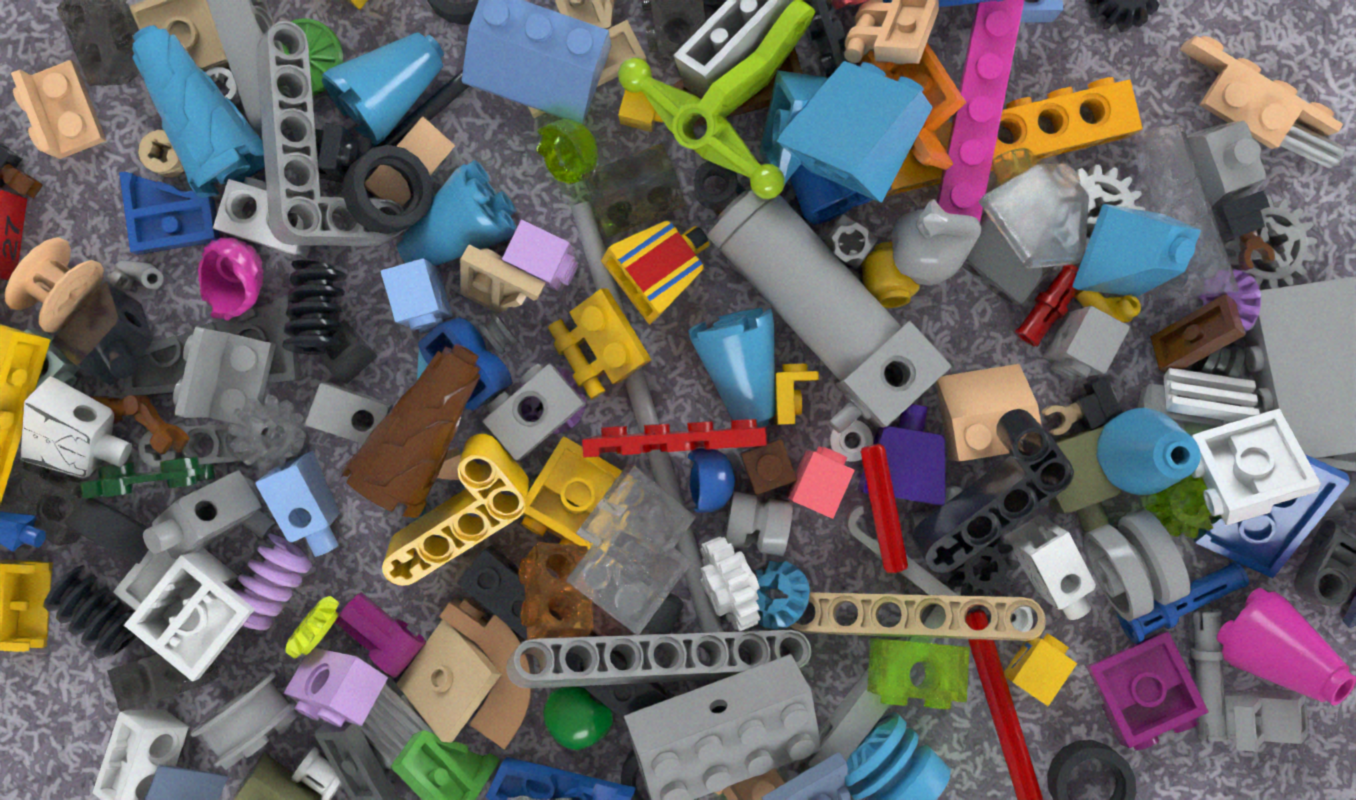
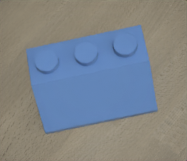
(535, 57)

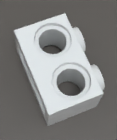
(256, 228)
(135, 750)

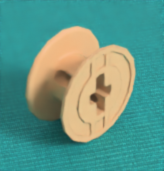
(47, 279)

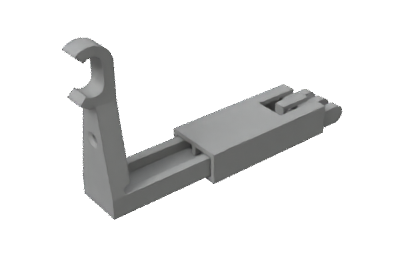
(860, 708)

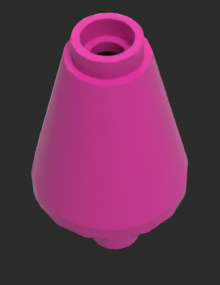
(1284, 649)

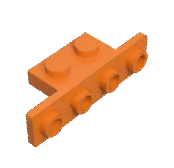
(940, 93)

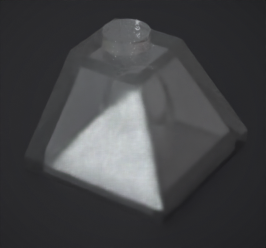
(1042, 215)

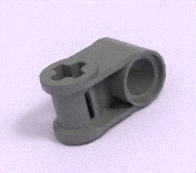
(1333, 561)

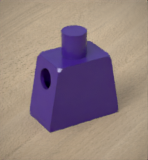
(913, 458)

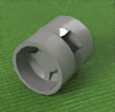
(758, 523)

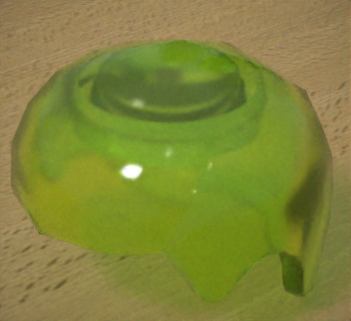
(572, 144)

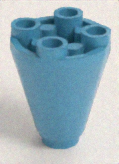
(460, 215)

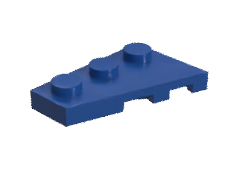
(544, 782)

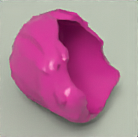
(230, 277)

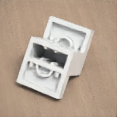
(184, 607)

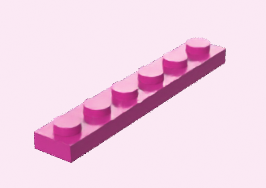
(978, 121)

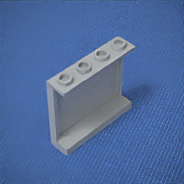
(1307, 362)

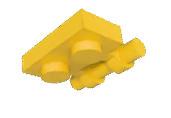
(609, 337)

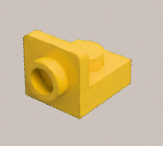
(787, 400)

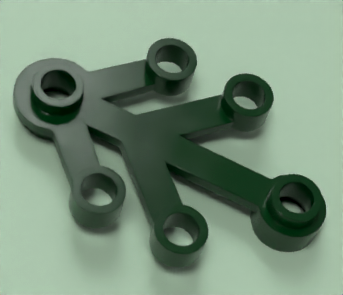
(120, 480)

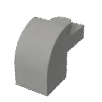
(1265, 717)

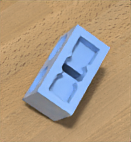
(417, 295)

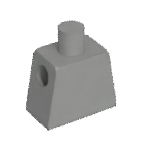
(1227, 161)
(336, 411)
(192, 522)

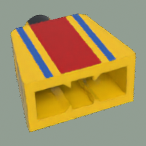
(656, 266)

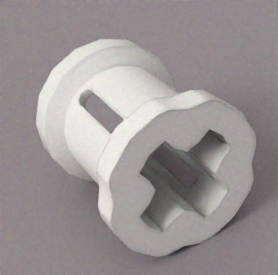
(318, 775)

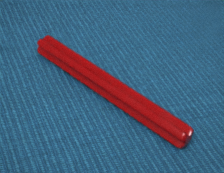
(1003, 711)

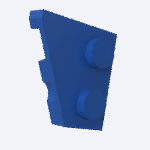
(164, 216)

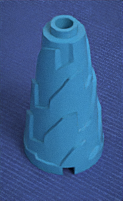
(197, 118)

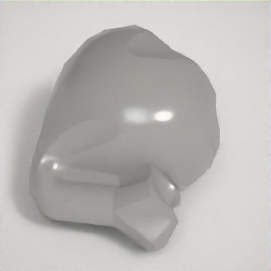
(933, 243)

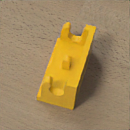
(22, 598)

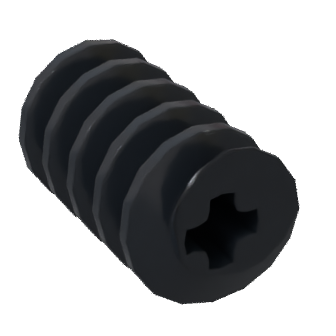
(312, 307)
(90, 613)

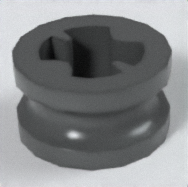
(497, 333)

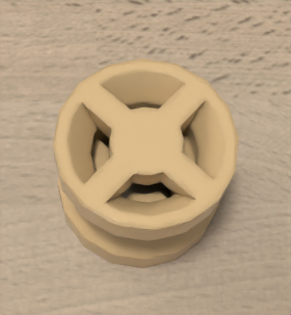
(150, 150)

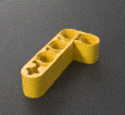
(418, 552)

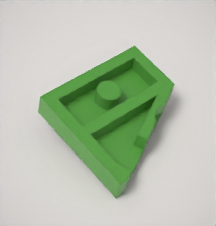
(443, 768)

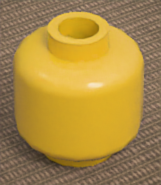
(885, 280)

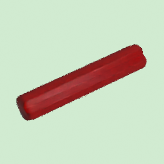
(884, 508)

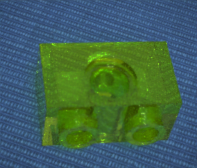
(944, 672)

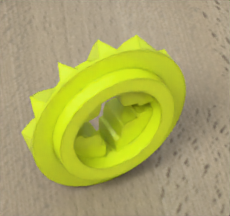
(313, 627)

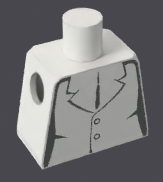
(69, 431)
(1053, 565)

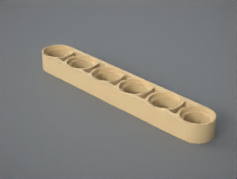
(911, 619)

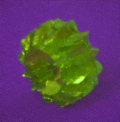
(1185, 519)

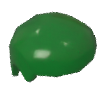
(576, 718)

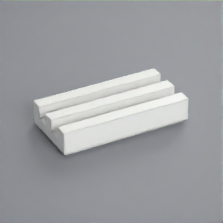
(1209, 390)

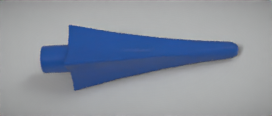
(19, 530)

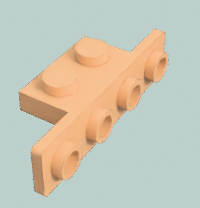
(1248, 96)

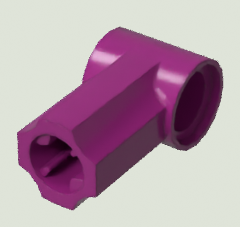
(387, 639)

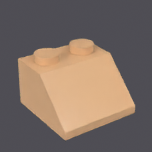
(975, 403)

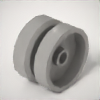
(1137, 564)

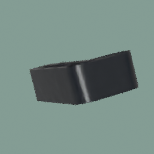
(950, 534)

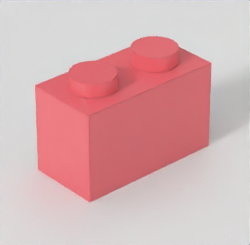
(821, 481)

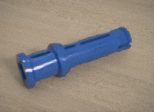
(1202, 592)

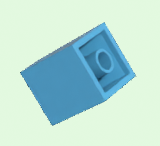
(858, 128)

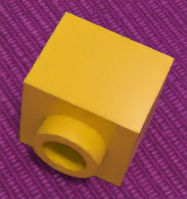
(638, 112)

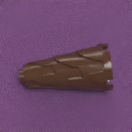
(412, 441)

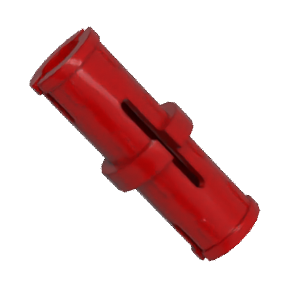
(1049, 307)

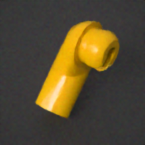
(1120, 308)

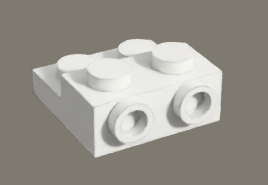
(1252, 467)

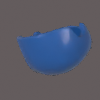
(710, 479)

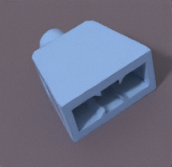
(298, 488)

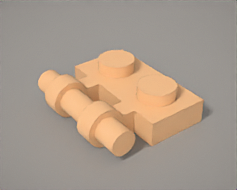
(902, 34)

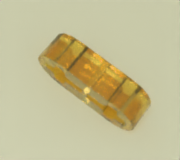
(1013, 163)

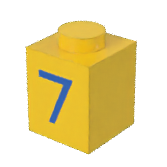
(1041, 667)

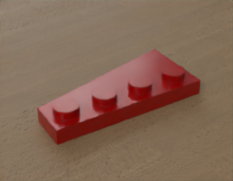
(658, 437)

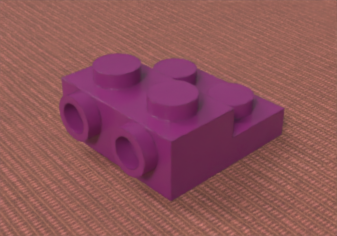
(1147, 691)

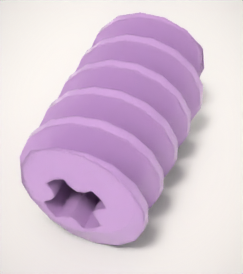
(272, 581)

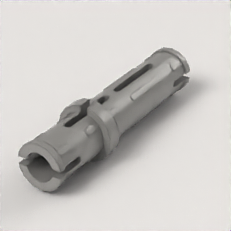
(1209, 673)

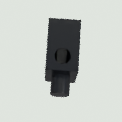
(106, 335)

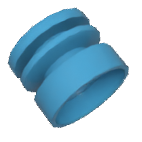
(892, 766)

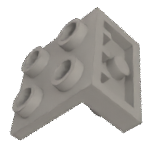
(221, 374)

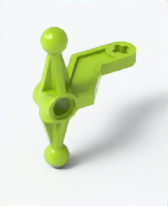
(721, 141)

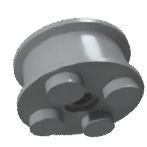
(246, 721)

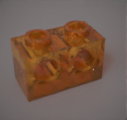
(554, 593)

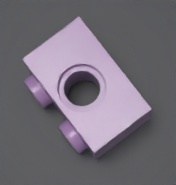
(541, 255)
(335, 687)

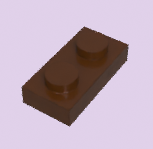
(1198, 334)

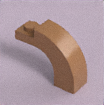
(506, 702)

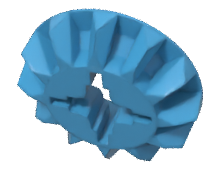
(781, 612)

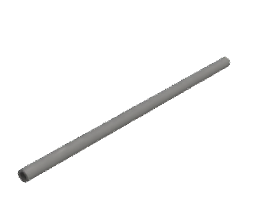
(645, 415)

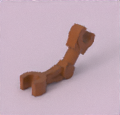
(145, 413)

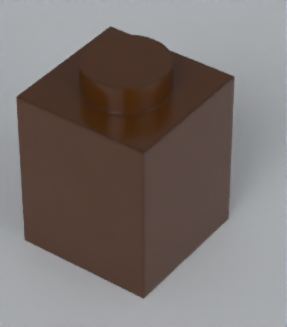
(768, 466)

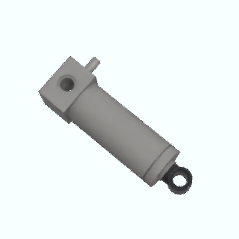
(821, 302)

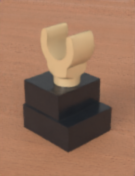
(1092, 408)

